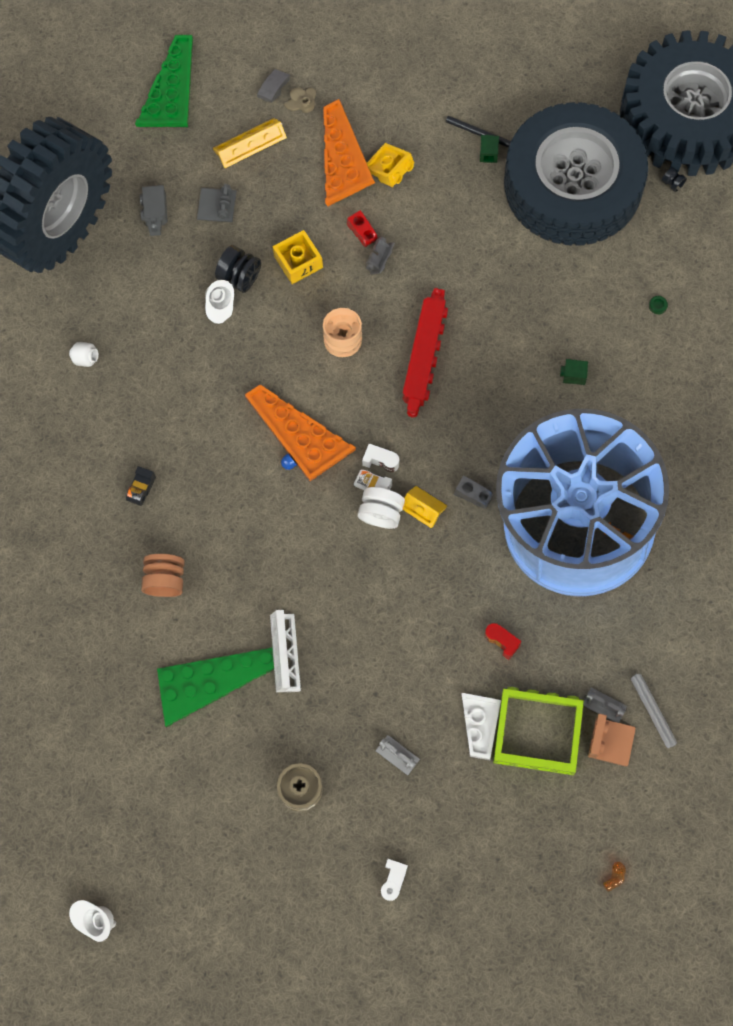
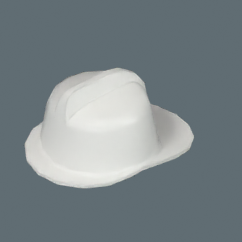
(219, 301)
(92, 920)

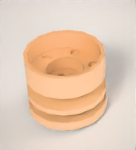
(342, 332)

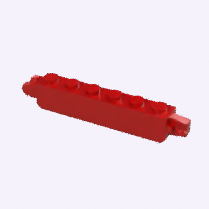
(423, 352)

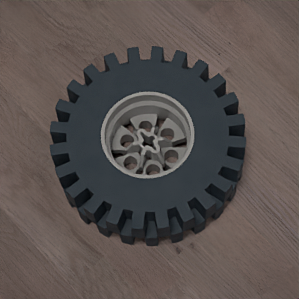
(659, 112)
(50, 192)

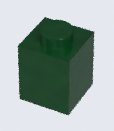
(489, 148)
(574, 372)

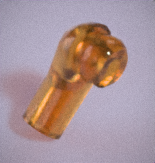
(617, 877)

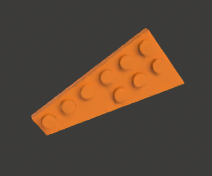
(302, 437)

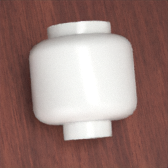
(83, 354)

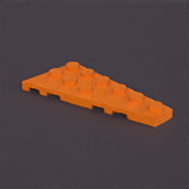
(344, 161)

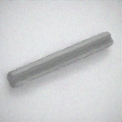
(654, 711)

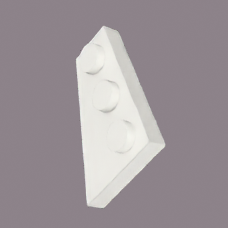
(481, 724)

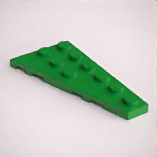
(170, 92)
(200, 683)

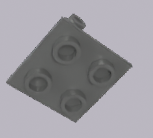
(217, 204)

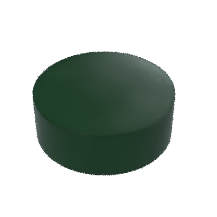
(658, 305)

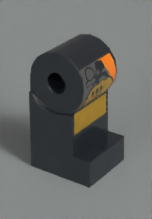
(140, 486)

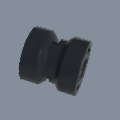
(673, 179)

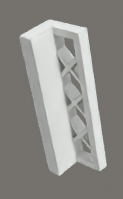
(281, 653)

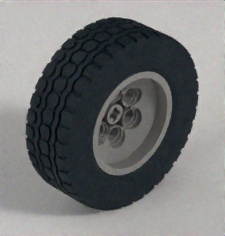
(561, 139)

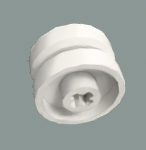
(381, 507)

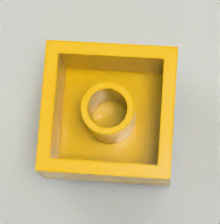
(297, 257)

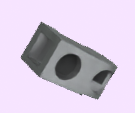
(473, 492)

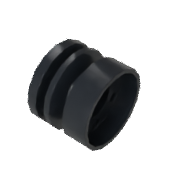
(238, 268)

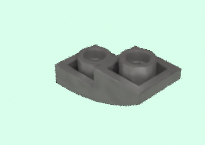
(272, 86)

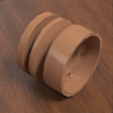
(163, 575)

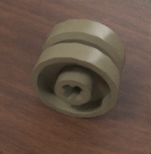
(295, 776)

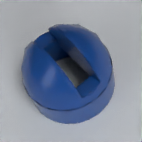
(287, 462)

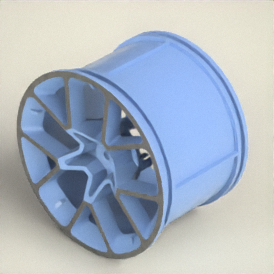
(582, 497)

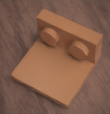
(611, 741)

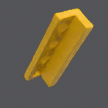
(250, 142)

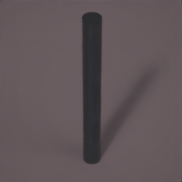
(475, 130)

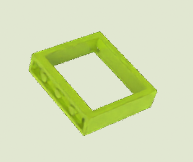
(535, 763)

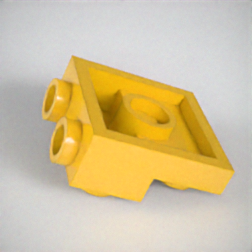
(390, 164)

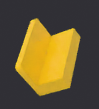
(423, 506)

